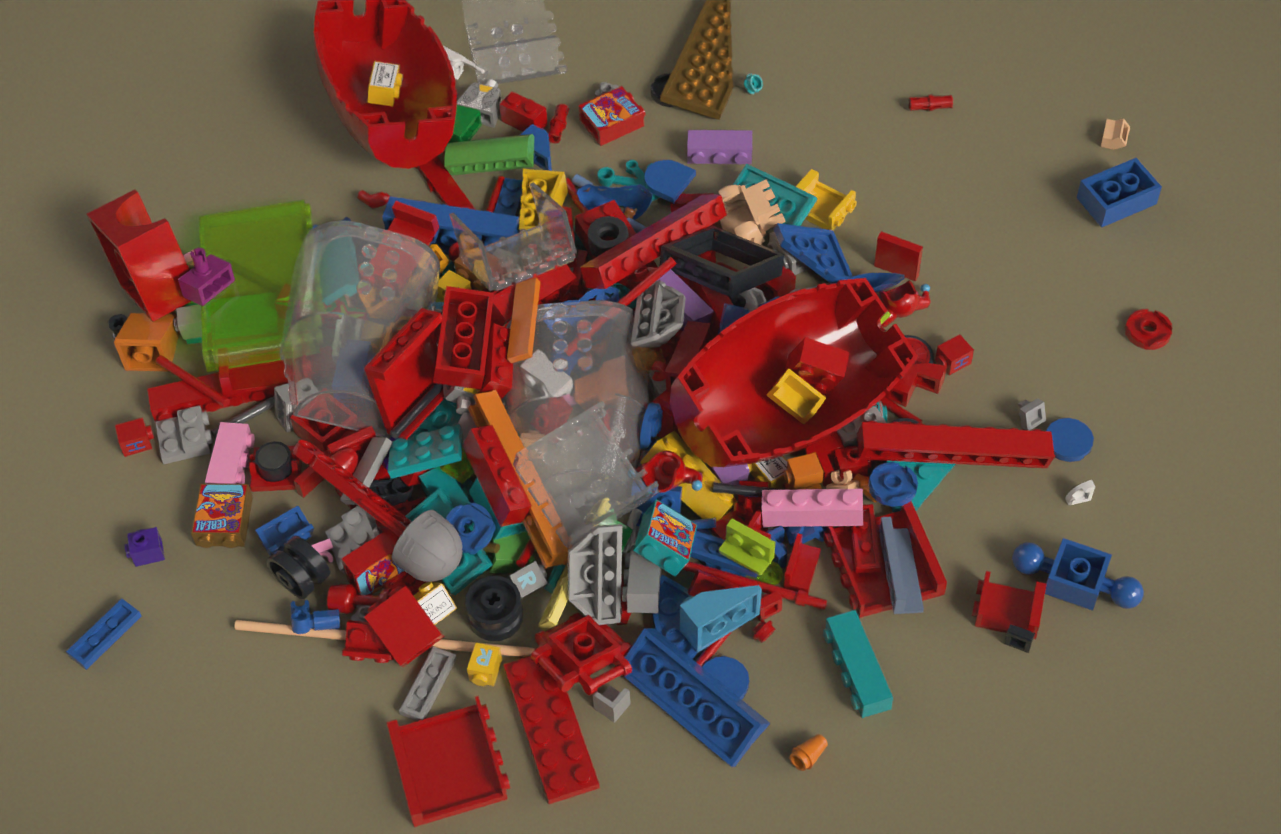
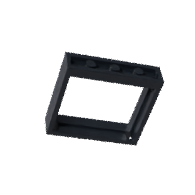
(763, 262)

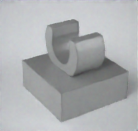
(1032, 413)

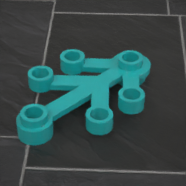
(607, 177)

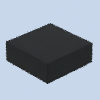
(1019, 638)

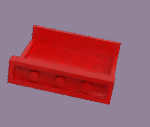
(406, 371)
(870, 591)
(449, 763)

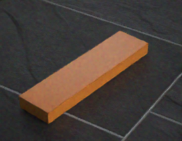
(523, 320)

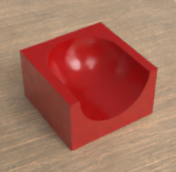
(141, 254)

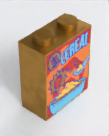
(222, 515)

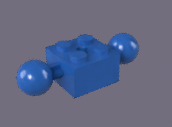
(1078, 574)

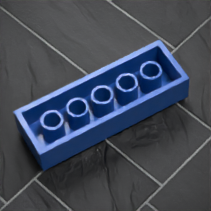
(482, 223)

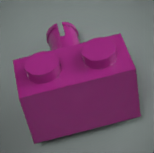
(206, 278)

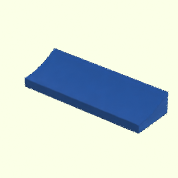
(693, 696)

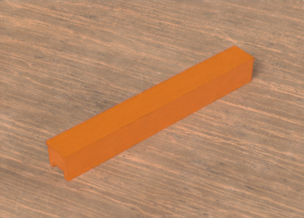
(491, 411)

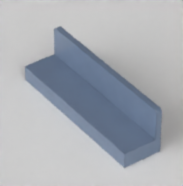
(900, 568)

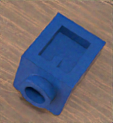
(781, 553)

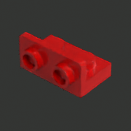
(364, 643)

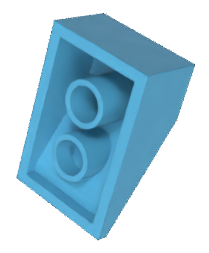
(717, 613)

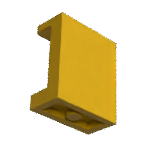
(831, 204)

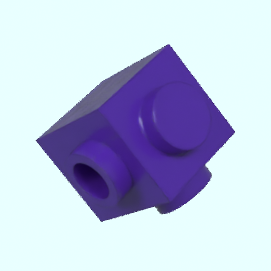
(145, 546)

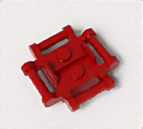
(581, 650)

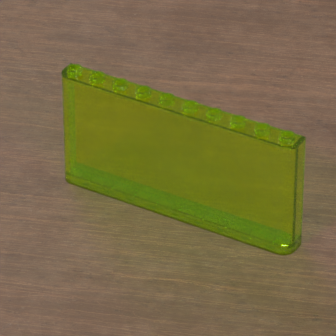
(249, 316)

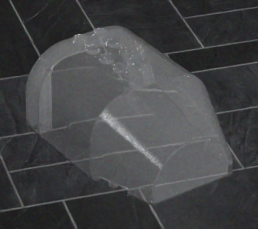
(344, 305)
(576, 362)

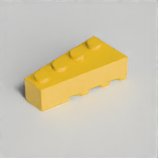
(551, 182)
(704, 501)

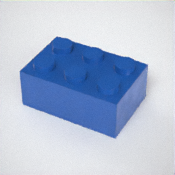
(1118, 192)

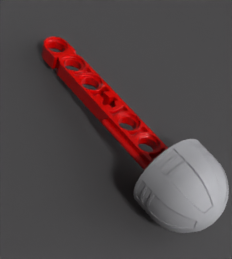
(425, 548)

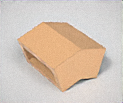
(1115, 134)

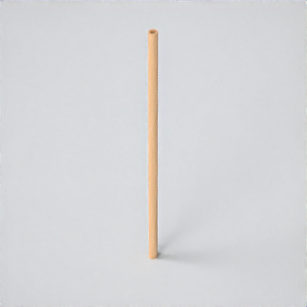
(341, 635)

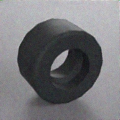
(603, 227)

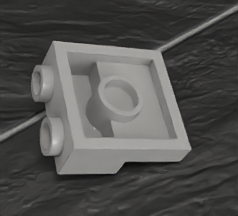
(184, 435)
(354, 531)

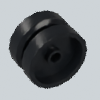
(298, 567)
(494, 608)

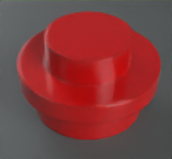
(763, 631)

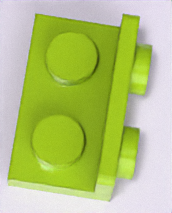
(747, 547)

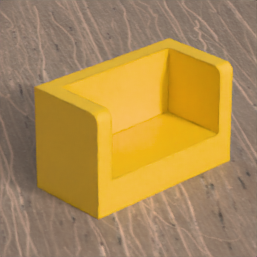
(796, 396)

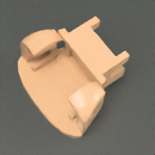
(749, 211)

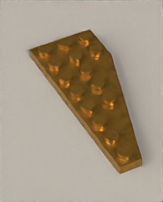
(704, 68)

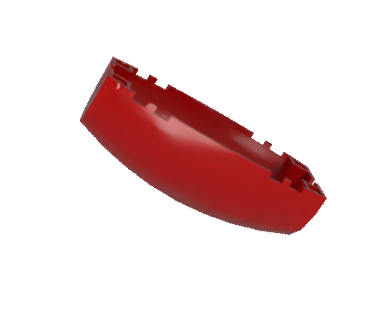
(390, 33)
(724, 389)

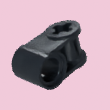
(392, 491)

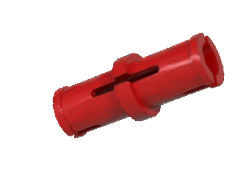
(931, 102)
(558, 123)

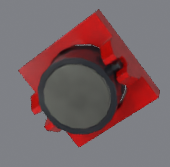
(276, 466)

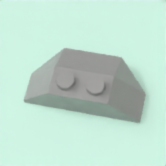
(657, 315)
(596, 574)

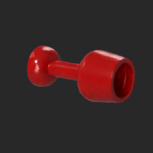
(345, 598)

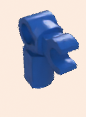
(303, 621)

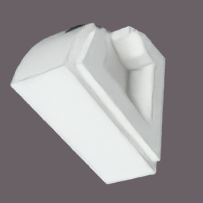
(1080, 493)

